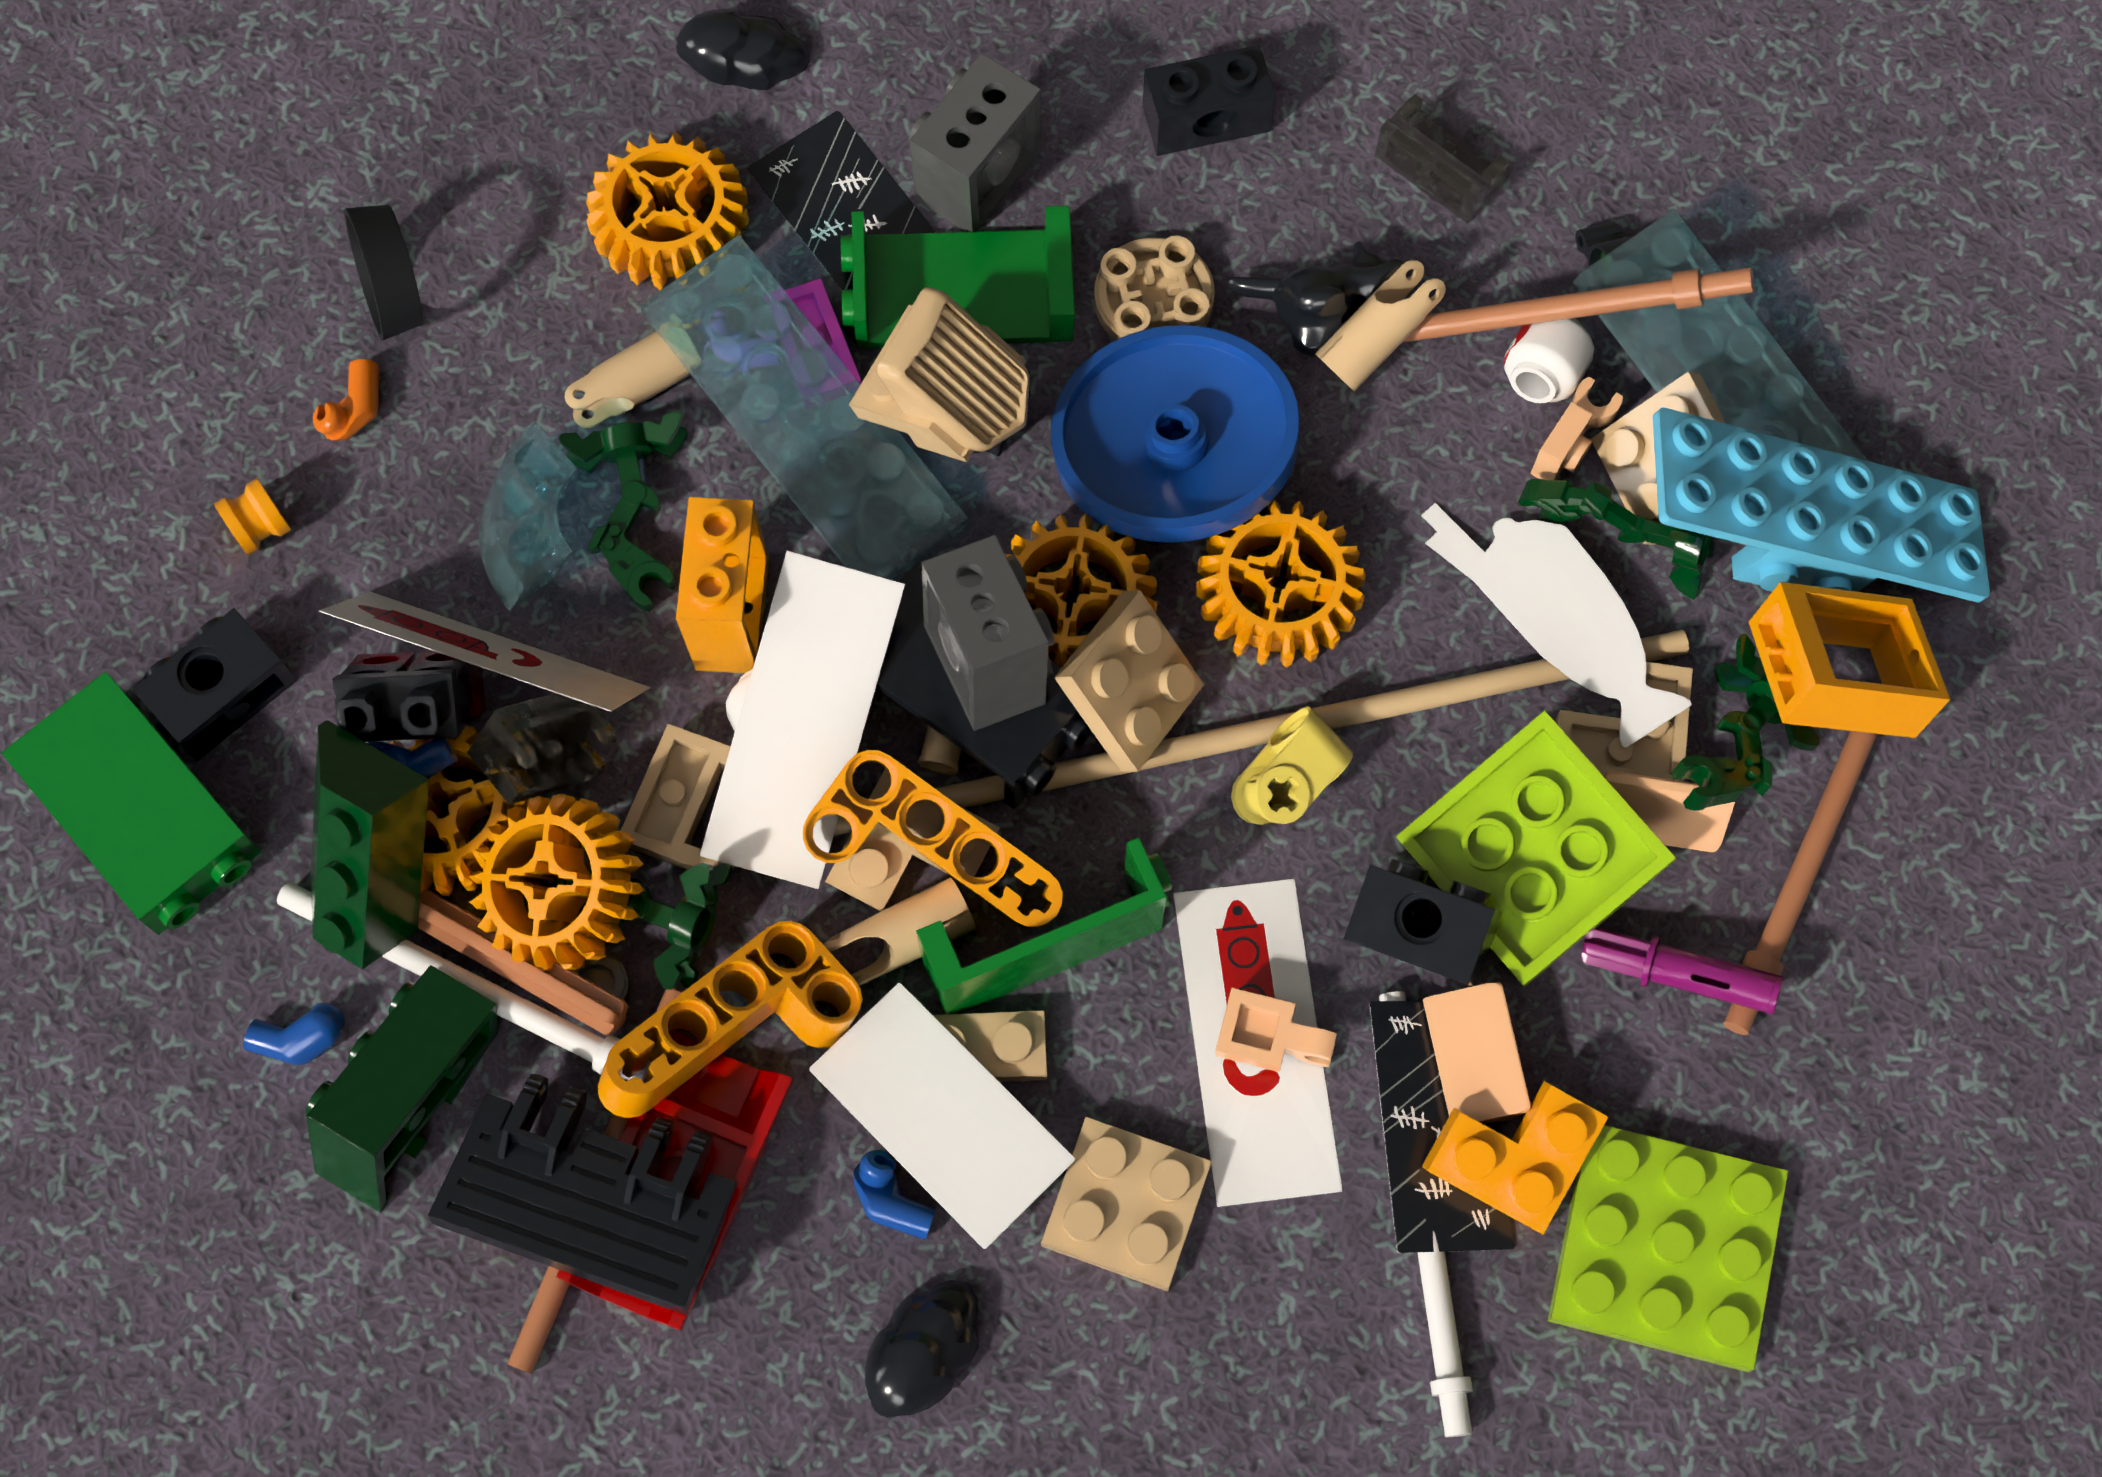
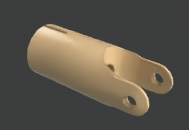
(1380, 325)
(625, 381)
(899, 925)

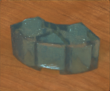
(520, 518)

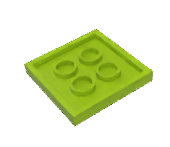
(1543, 841)
(1669, 1248)

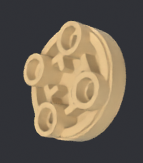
(1153, 286)

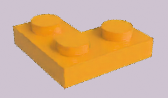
(1525, 1173)

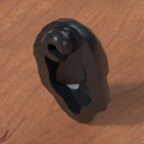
(741, 49)
(922, 1349)

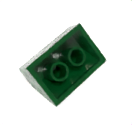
(365, 847)

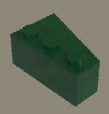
(397, 1083)

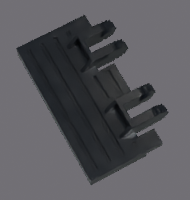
(584, 1206)

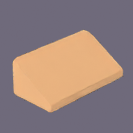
(1662, 810)
(1477, 1053)

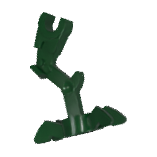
(625, 445)
(1564, 502)
(1725, 779)
(687, 923)

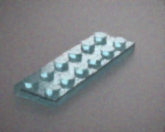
(1722, 341)
(793, 411)

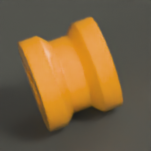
(252, 517)

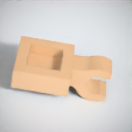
(1567, 442)
(1261, 1031)

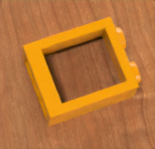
(720, 572)
(1790, 643)

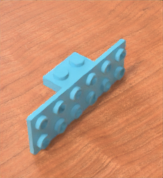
(1816, 511)

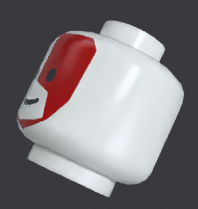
(1548, 360)

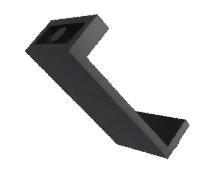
(1016, 748)

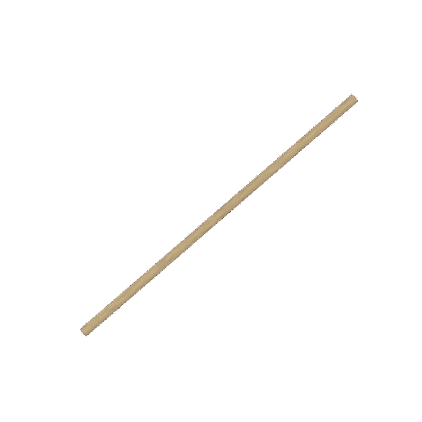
(1334, 715)

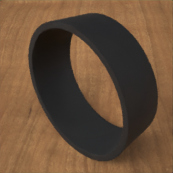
(384, 269)

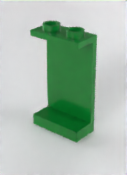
(1002, 278)
(131, 805)
(1054, 951)

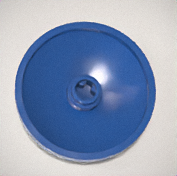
(1175, 433)

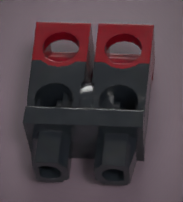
(407, 696)

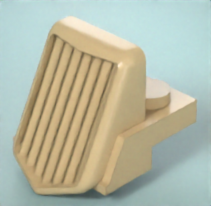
(945, 381)

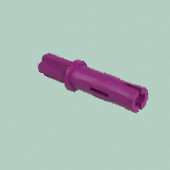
(1682, 969)

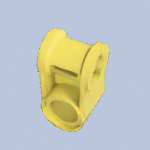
(1298, 764)

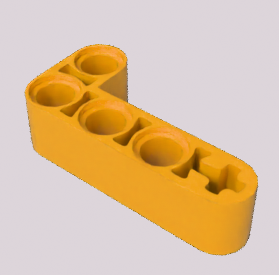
(942, 848)
(721, 1025)

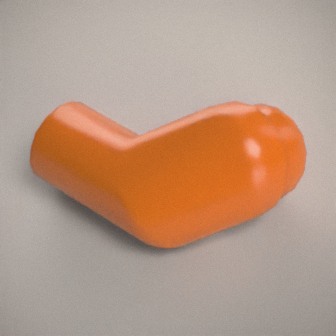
(357, 409)

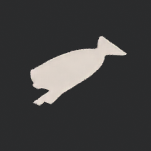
(1563, 610)

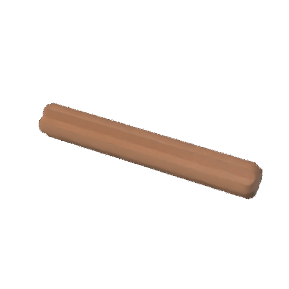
(558, 987)

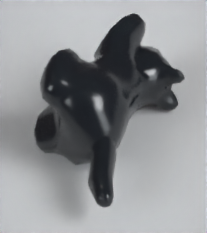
(1319, 298)

